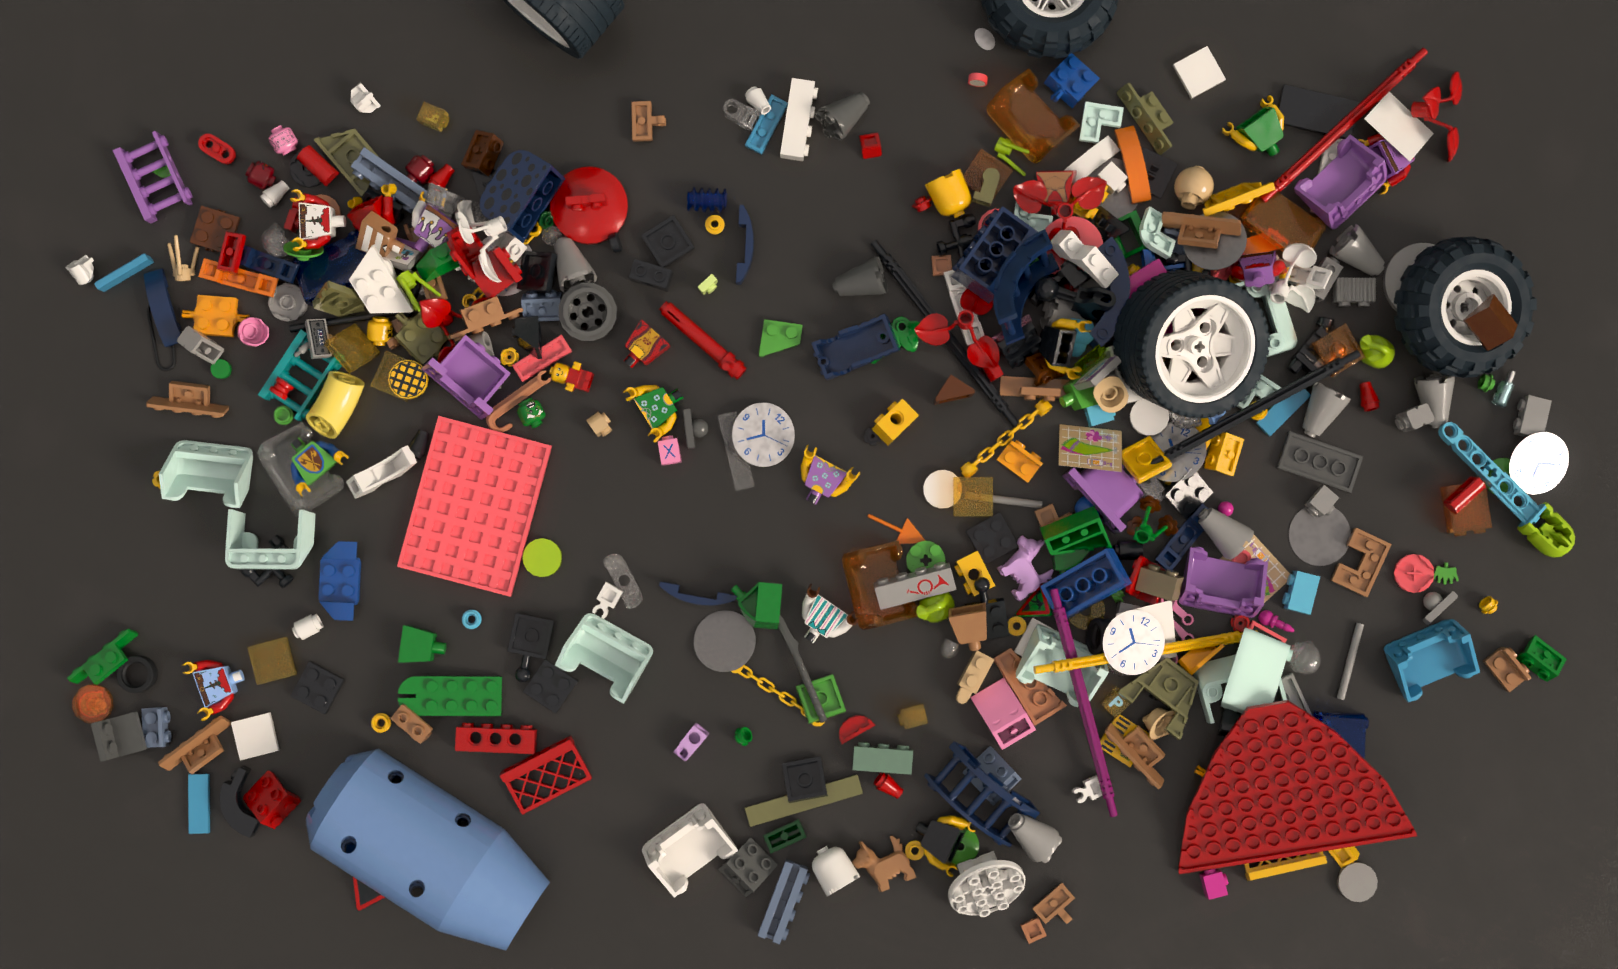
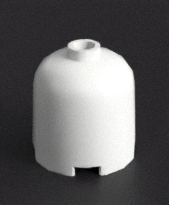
(833, 869)

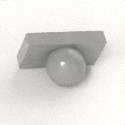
(1434, 602)

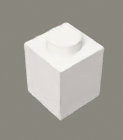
(1114, 177)

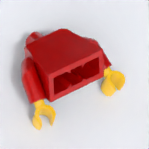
(380, 205)

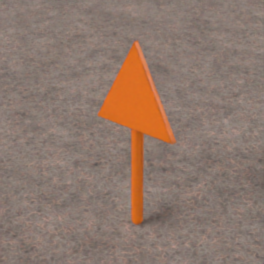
(908, 533)

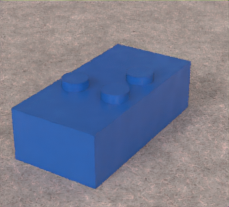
(1088, 582)

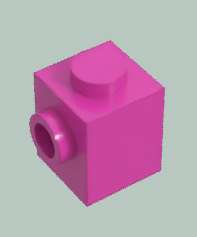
(1214, 883)

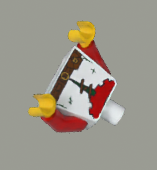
(316, 221)

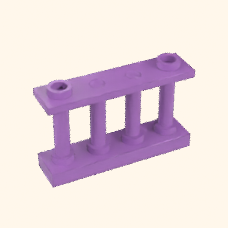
(141, 192)

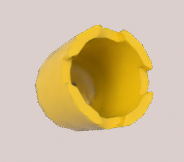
(950, 194)

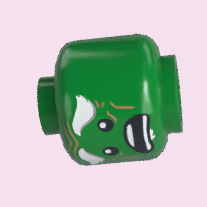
(531, 413)

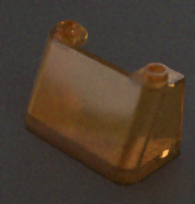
(1028, 119)
(1282, 222)
(862, 571)

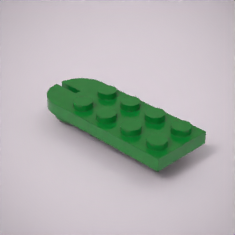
(453, 695)

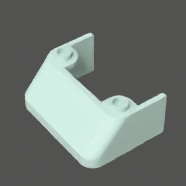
(1283, 334)
(243, 549)
(1210, 680)

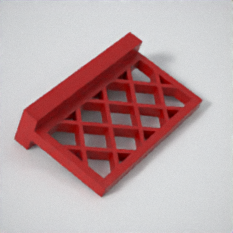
(534, 762)

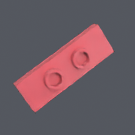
(551, 353)

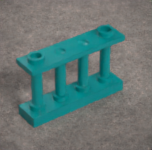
(282, 371)

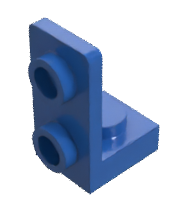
(1147, 257)

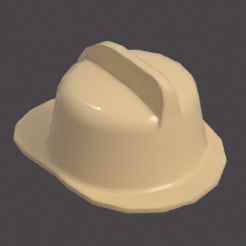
(1111, 394)
(1157, 721)

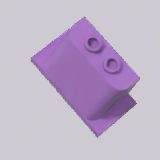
(469, 375)
(1109, 491)

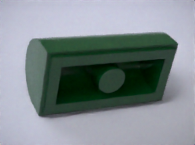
(784, 836)

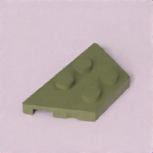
(343, 151)
(338, 300)

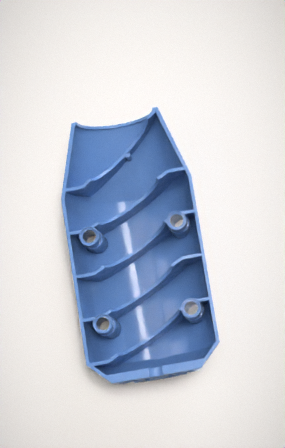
(409, 838)

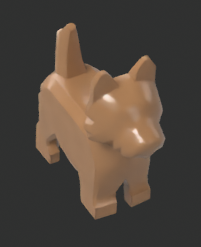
(886, 867)

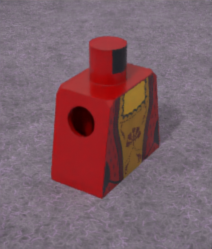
(644, 345)

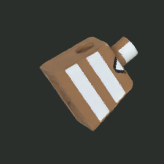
(378, 232)

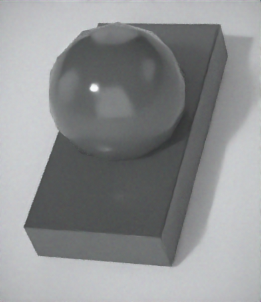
(696, 427)

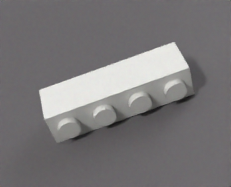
(797, 119)

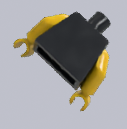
(1058, 345)
(943, 840)

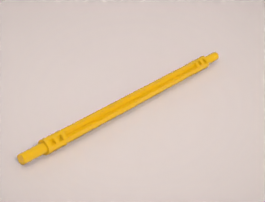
(1173, 647)

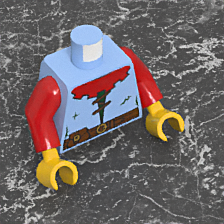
(215, 684)

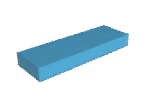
(766, 125)
(124, 272)
(1282, 411)
(199, 803)

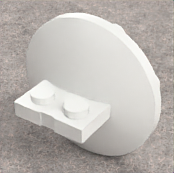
(985, 884)

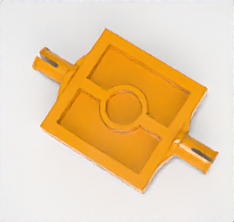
(215, 315)

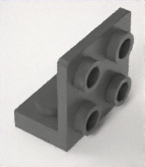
(118, 736)
(748, 867)

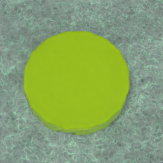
(542, 557)

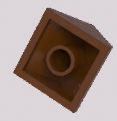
(1491, 323)
(953, 390)

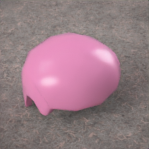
(253, 332)

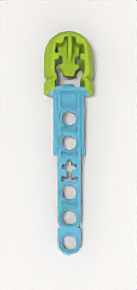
(1554, 538)

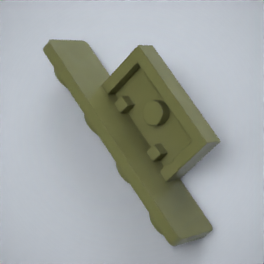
(1148, 115)

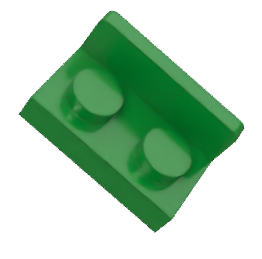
(1542, 659)

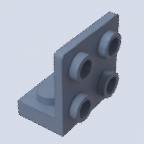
(994, 763)

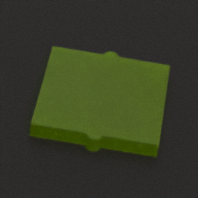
(1091, 359)

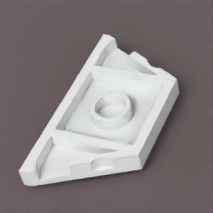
(378, 286)

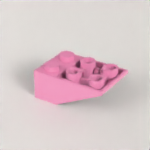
(1003, 713)

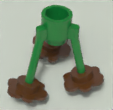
(1142, 531)

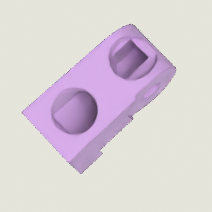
(691, 742)

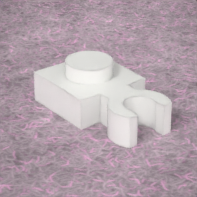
(609, 597)
(1091, 789)

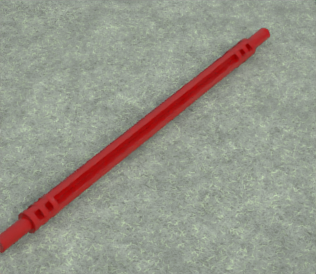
(1349, 120)

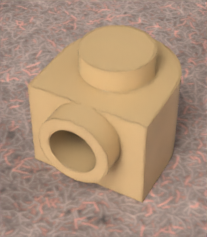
(599, 424)

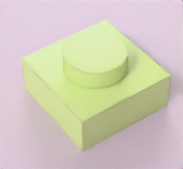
(708, 285)

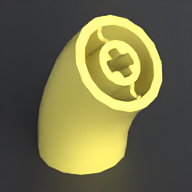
(335, 403)

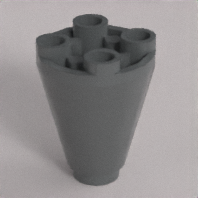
(842, 115)

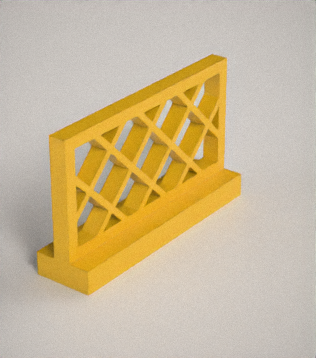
(1284, 866)

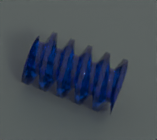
(707, 200)

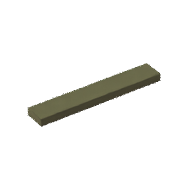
(780, 807)

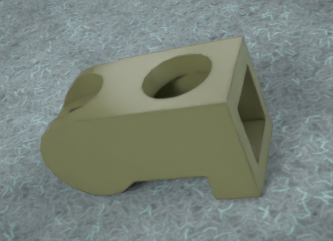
(990, 181)

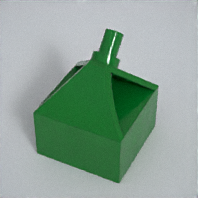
(760, 604)

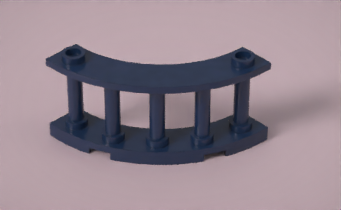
(1017, 281)
(1120, 287)
(992, 785)

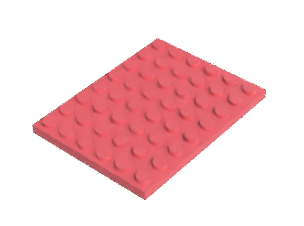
(474, 506)

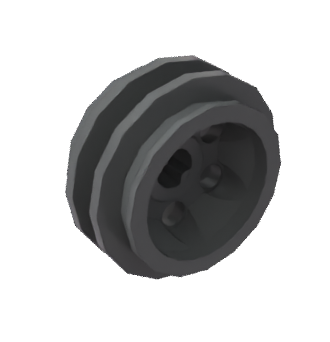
(573, 327)

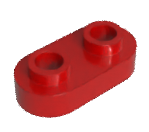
(218, 149)

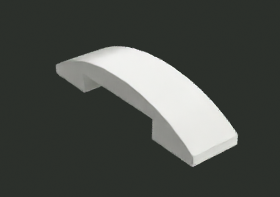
(1094, 158)
(1313, 277)
(955, 291)

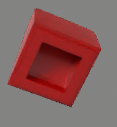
(870, 145)

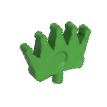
(1445, 573)

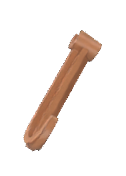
(513, 399)

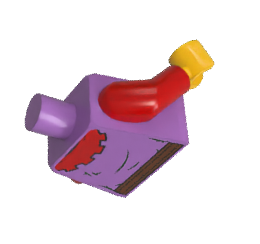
(1396, 163)
(1258, 269)

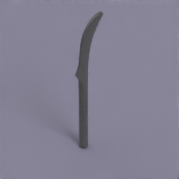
(793, 647)

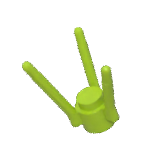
(1004, 147)
(407, 282)

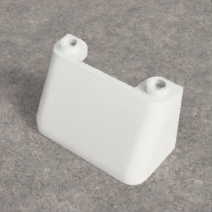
(686, 848)

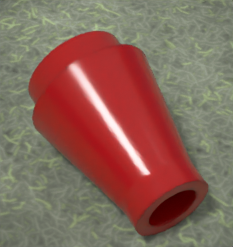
(442, 176)
(1369, 398)
(887, 784)

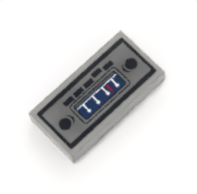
(317, 335)

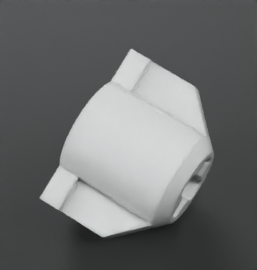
(363, 100)
(82, 270)

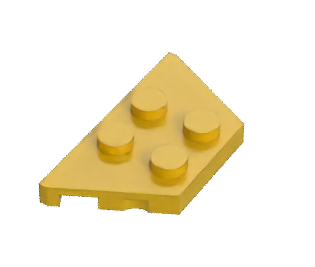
(1241, 193)

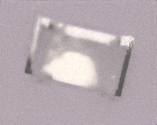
(276, 459)

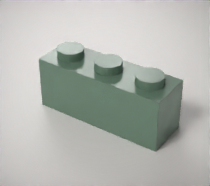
(882, 758)

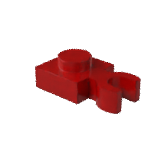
(292, 220)

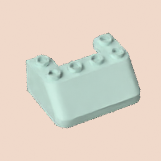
(207, 469)
(607, 652)

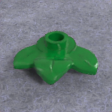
(906, 337)

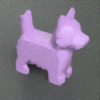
(1022, 570)

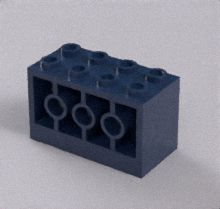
(989, 251)

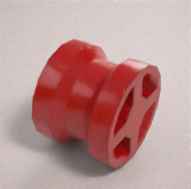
(281, 388)

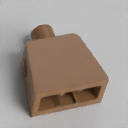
(969, 624)

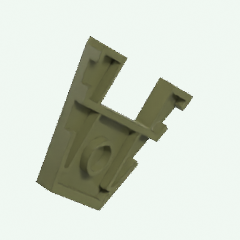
(1170, 686)

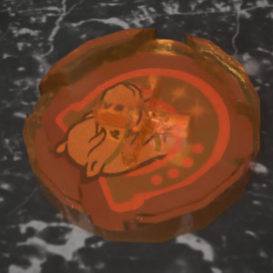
(92, 703)

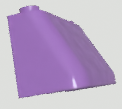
(1343, 182)
(1223, 584)

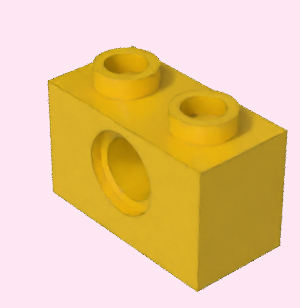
(889, 431)
(969, 562)

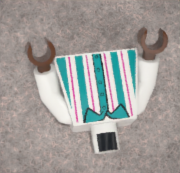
(824, 617)

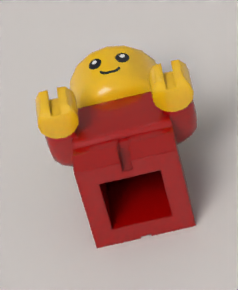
(573, 377)

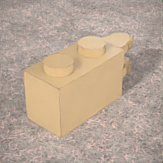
(973, 676)

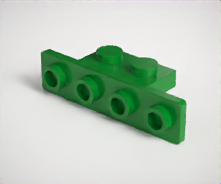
(105, 661)

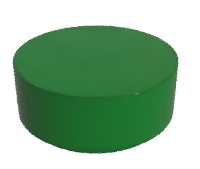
(221, 369)

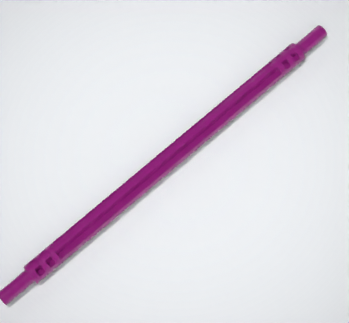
(1084, 704)

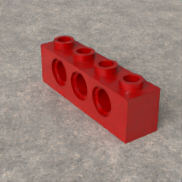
(465, 742)

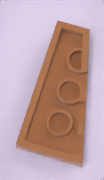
(1034, 697)

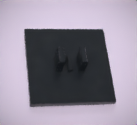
(1158, 170)

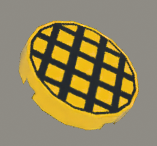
(408, 379)

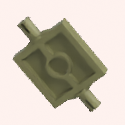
(419, 339)

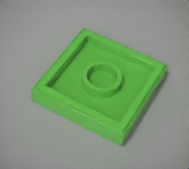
(828, 696)

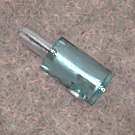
(1504, 390)

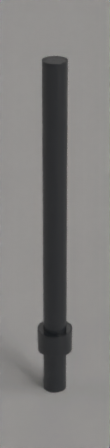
(343, 320)

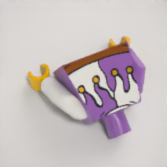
(430, 225)

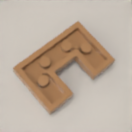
(1374, 554)

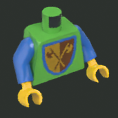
(312, 462)

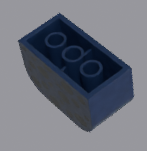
(520, 192)

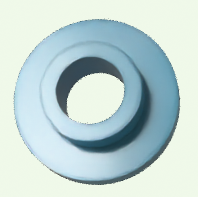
(465, 619)

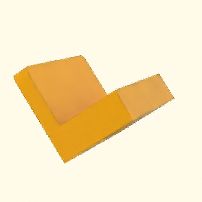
(1196, 658)

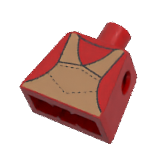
(1058, 186)

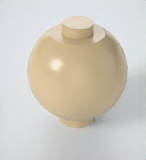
(1193, 187)

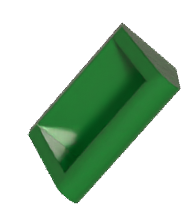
(1134, 221)

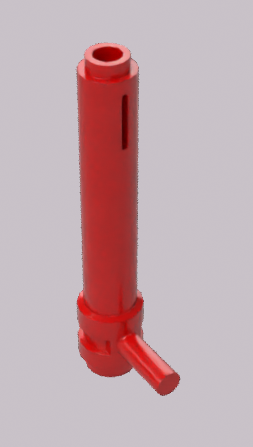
(725, 359)

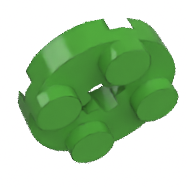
(919, 550)

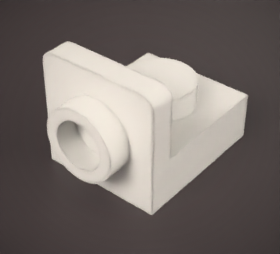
(511, 244)

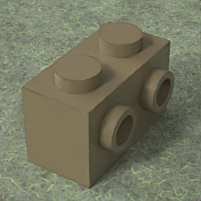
(1159, 582)

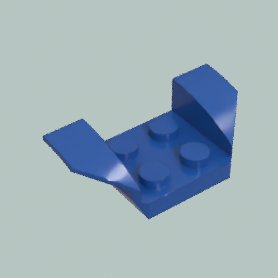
(340, 580)

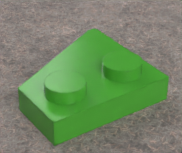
(779, 336)

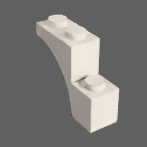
(1087, 257)
(382, 472)

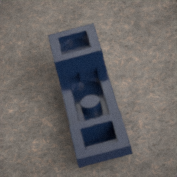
(269, 264)
(743, 268)
(161, 307)
(1181, 541)
(673, 589)

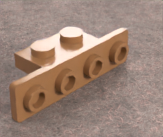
(1200, 230)
(483, 314)
(1026, 388)
(188, 398)
(199, 748)
(1140, 750)

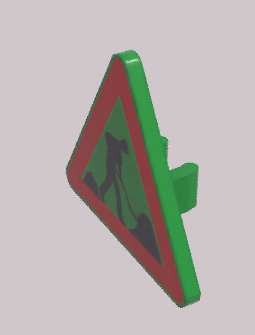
(1035, 605)

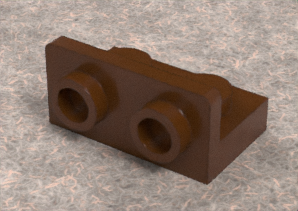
(482, 152)
(1039, 367)

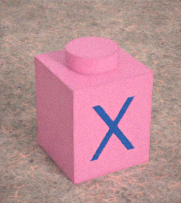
(669, 450)

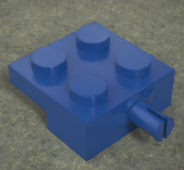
(1071, 80)

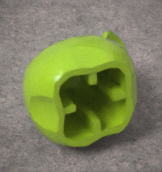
(1377, 351)
(935, 607)

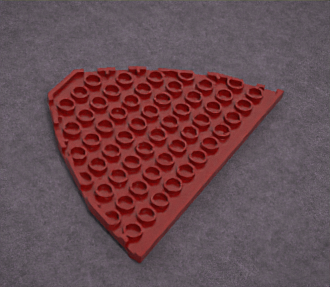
(1284, 791)

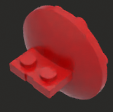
(589, 205)

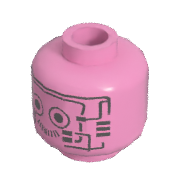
(283, 140)

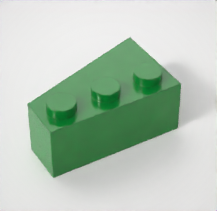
(1076, 532)

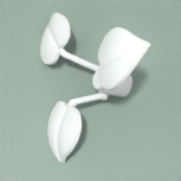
(491, 228)
(1301, 294)

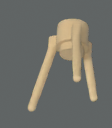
(181, 271)

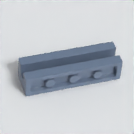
(381, 173)
(783, 900)

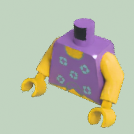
(824, 477)

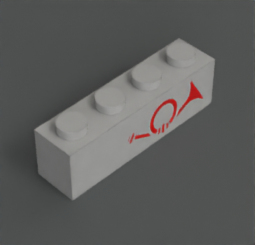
(914, 585)

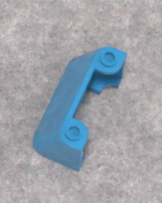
(1431, 656)

